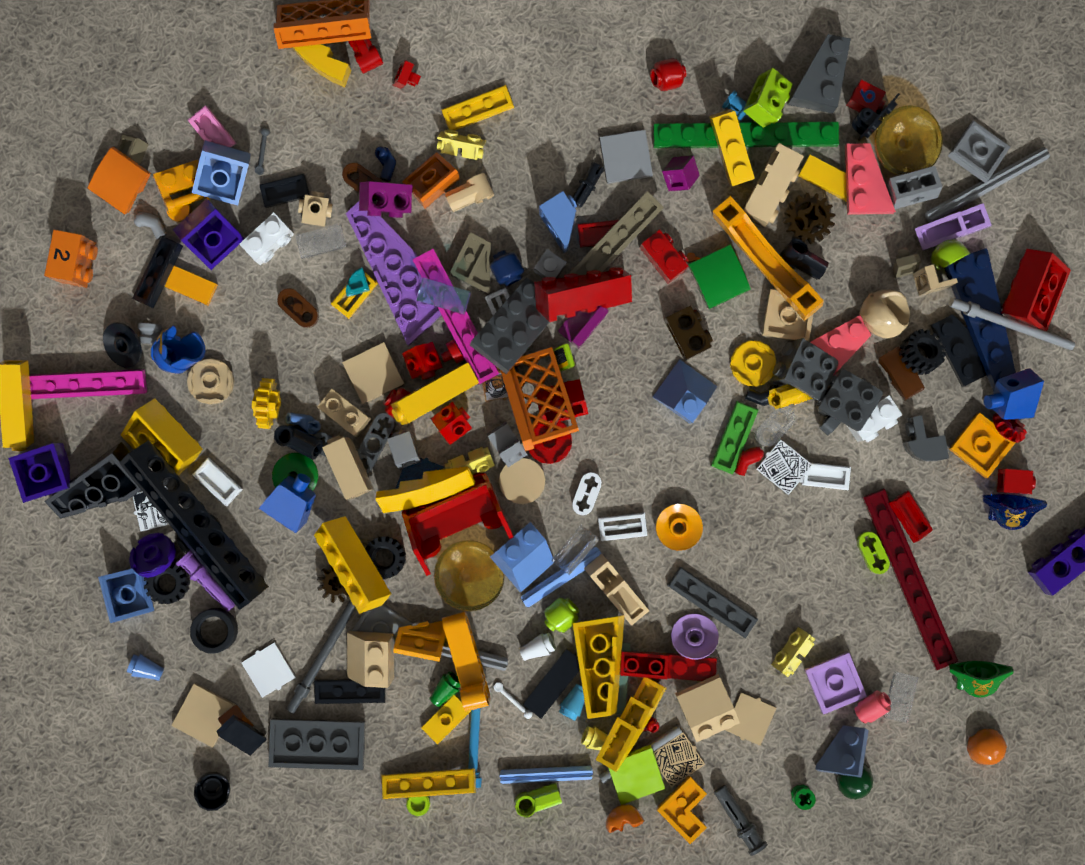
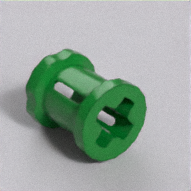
(800, 803)

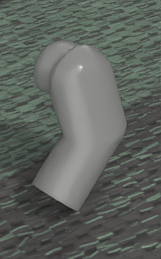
(149, 220)

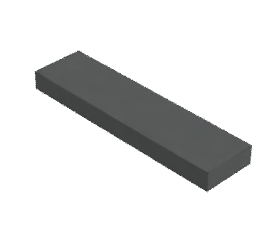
(712, 602)

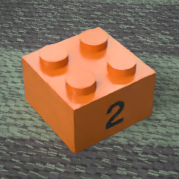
(70, 259)

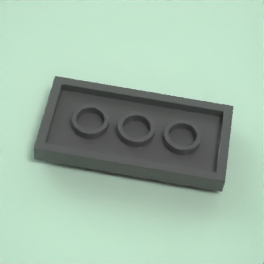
(511, 328)
(317, 744)

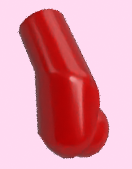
(747, 458)

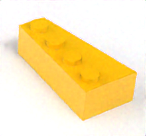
(599, 663)

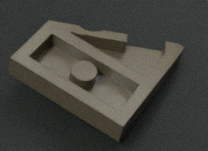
(474, 263)

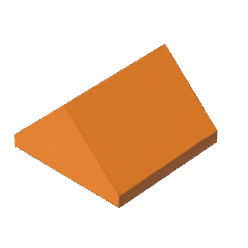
(432, 179)

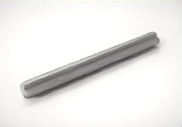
(982, 188)

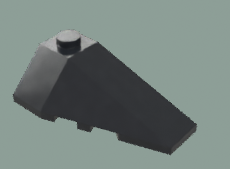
(96, 486)

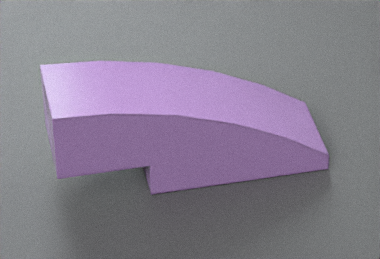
(953, 226)

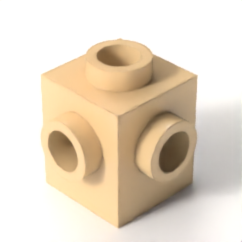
(318, 218)

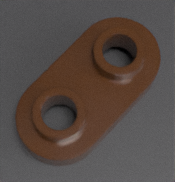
(364, 176)
(298, 308)

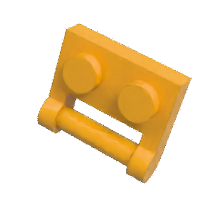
(175, 181)

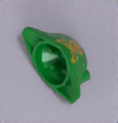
(980, 677)

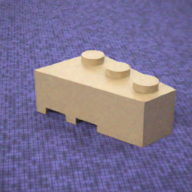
(773, 185)

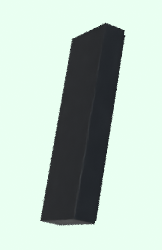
(157, 272)
(553, 684)
(346, 692)

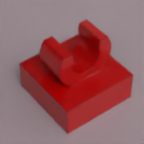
(405, 76)

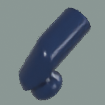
(388, 162)

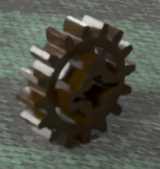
(800, 216)

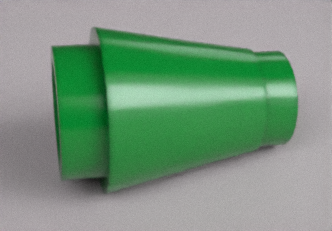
(445, 689)

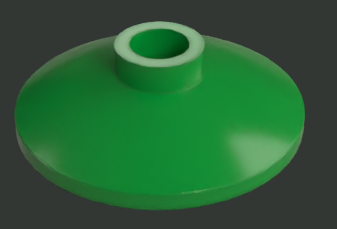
(297, 463)

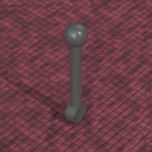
(259, 169)

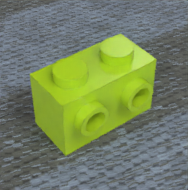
(768, 97)

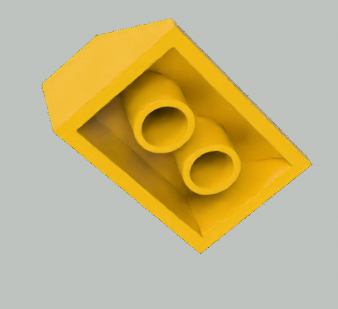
(158, 426)

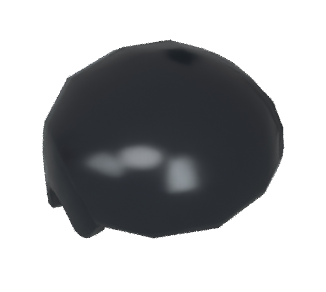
(206, 793)

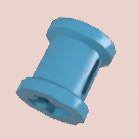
(736, 103)

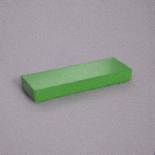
(734, 437)

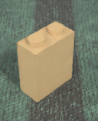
(347, 467)

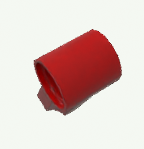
(366, 55)

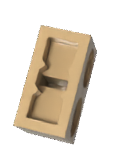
(344, 413)

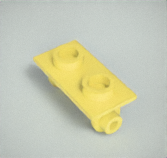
(452, 141)
(479, 461)
(798, 643)

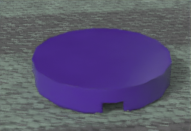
(152, 555)

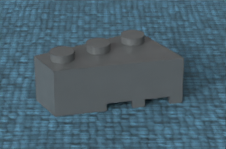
(824, 77)

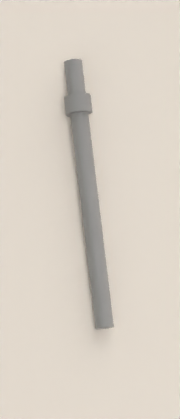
(972, 309)

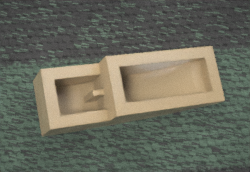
(616, 589)

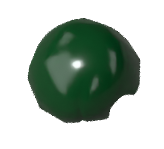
(856, 787)

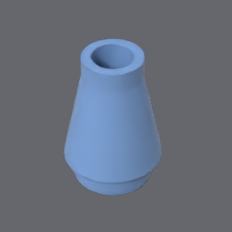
(144, 668)

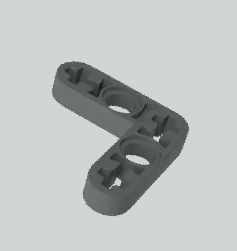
(364, 451)

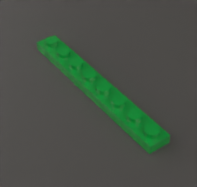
(786, 133)

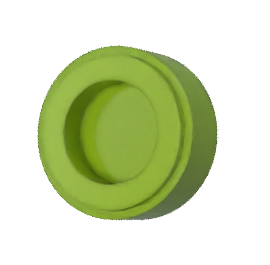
(418, 805)

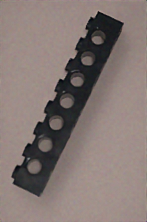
(182, 521)

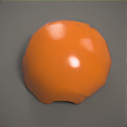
(987, 747)
(622, 815)

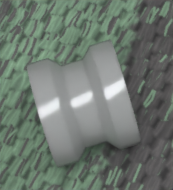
(149, 332)

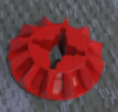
(1010, 429)

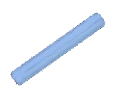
(557, 580)
(546, 774)

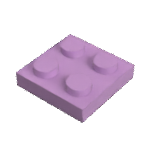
(835, 683)

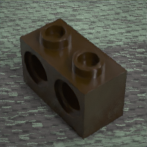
(682, 335)

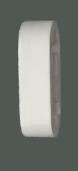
(592, 496)

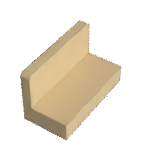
(927, 281)

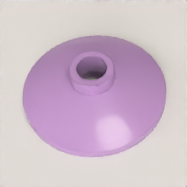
(697, 626)

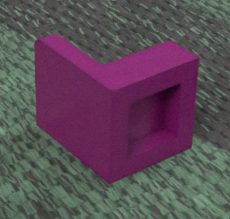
(681, 173)

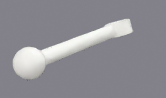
(498, 687)

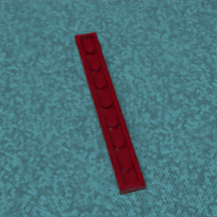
(910, 579)

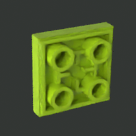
(637, 776)

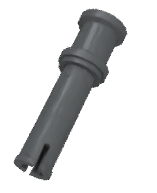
(746, 829)

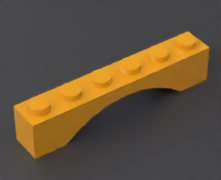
(766, 259)

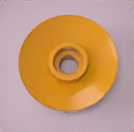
(688, 535)

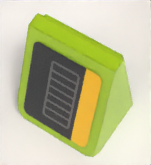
(564, 357)

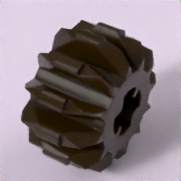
(330, 587)

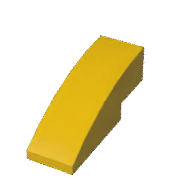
(320, 60)

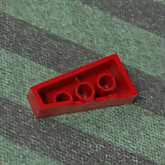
(582, 292)

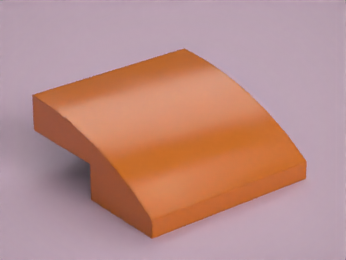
(119, 180)

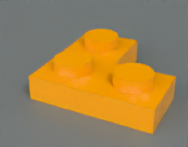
(678, 808)

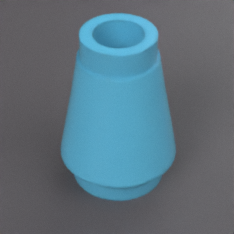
(573, 703)

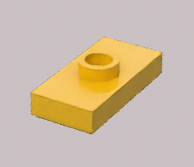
(445, 719)

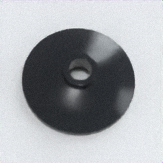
(122, 345)

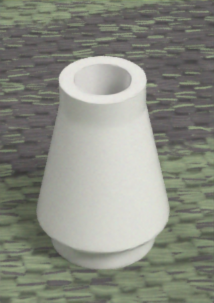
(538, 647)

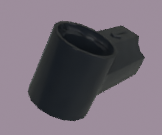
(798, 255)
(299, 440)

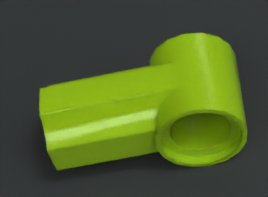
(541, 799)

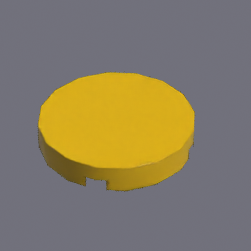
(748, 368)

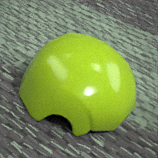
(948, 253)

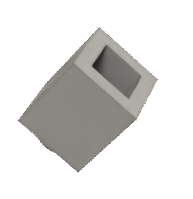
(549, 265)
(403, 449)

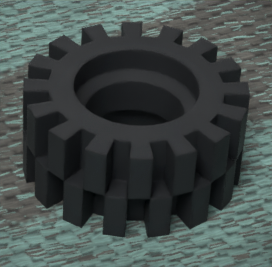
(914, 357)
(397, 551)
(176, 594)

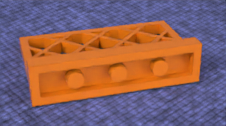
(319, 30)
(520, 408)

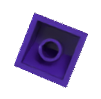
(208, 234)
(41, 471)

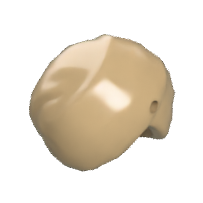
(885, 313)

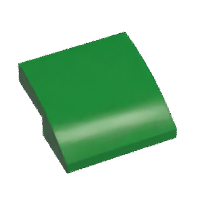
(719, 277)

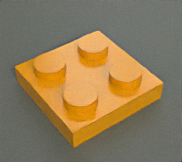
(981, 445)

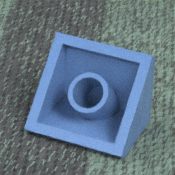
(125, 595)

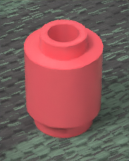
(873, 707)

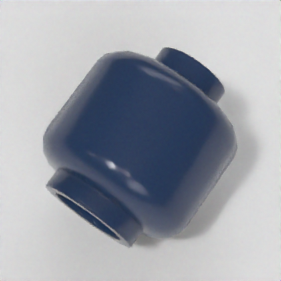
(506, 268)

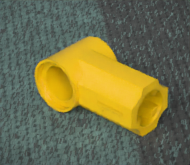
(786, 395)

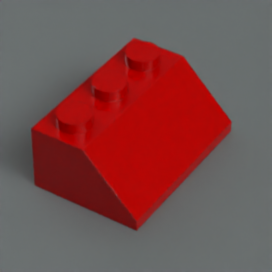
(1036, 289)

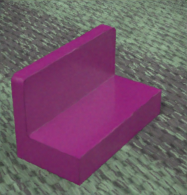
(579, 327)

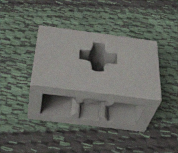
(914, 187)

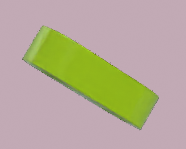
(878, 551)

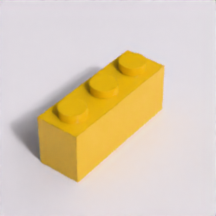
(731, 147)

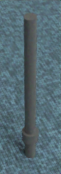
(303, 689)

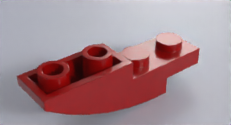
(666, 666)

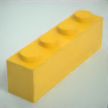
(352, 564)

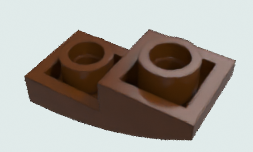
(903, 380)

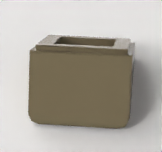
(132, 147)

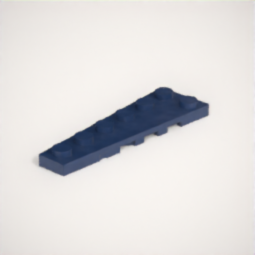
(978, 286)

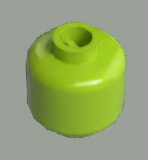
(561, 615)

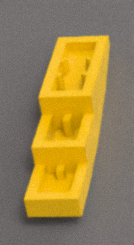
(431, 488)
(630, 724)

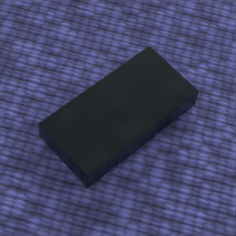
(284, 190)
(241, 735)

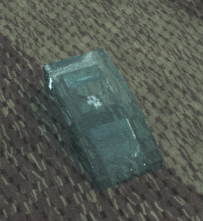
(443, 296)

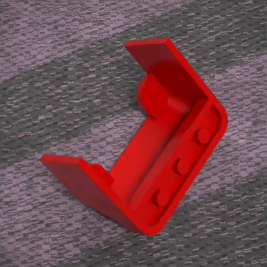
(447, 516)

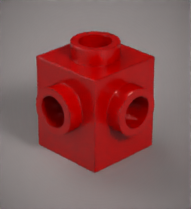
(422, 361)
(452, 422)

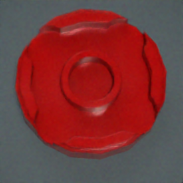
(548, 451)

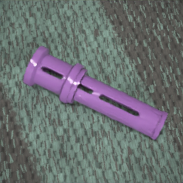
(202, 576)

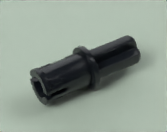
(587, 184)

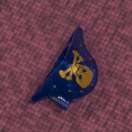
(1012, 510)

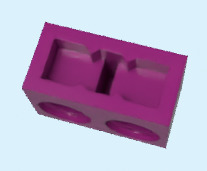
(385, 198)

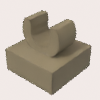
(905, 263)

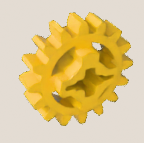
(266, 403)

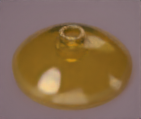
(921, 138)
(470, 559)

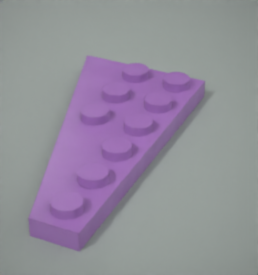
(395, 272)

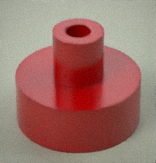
(452, 352)

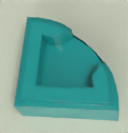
(357, 283)

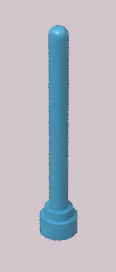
(474, 744)

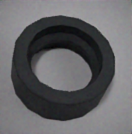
(195, 630)

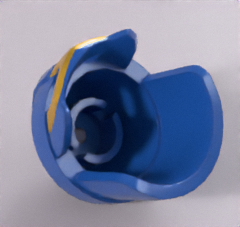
(176, 353)

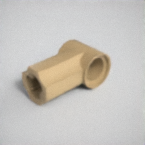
(472, 192)

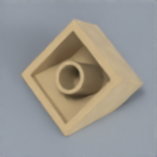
(370, 658)
(707, 708)

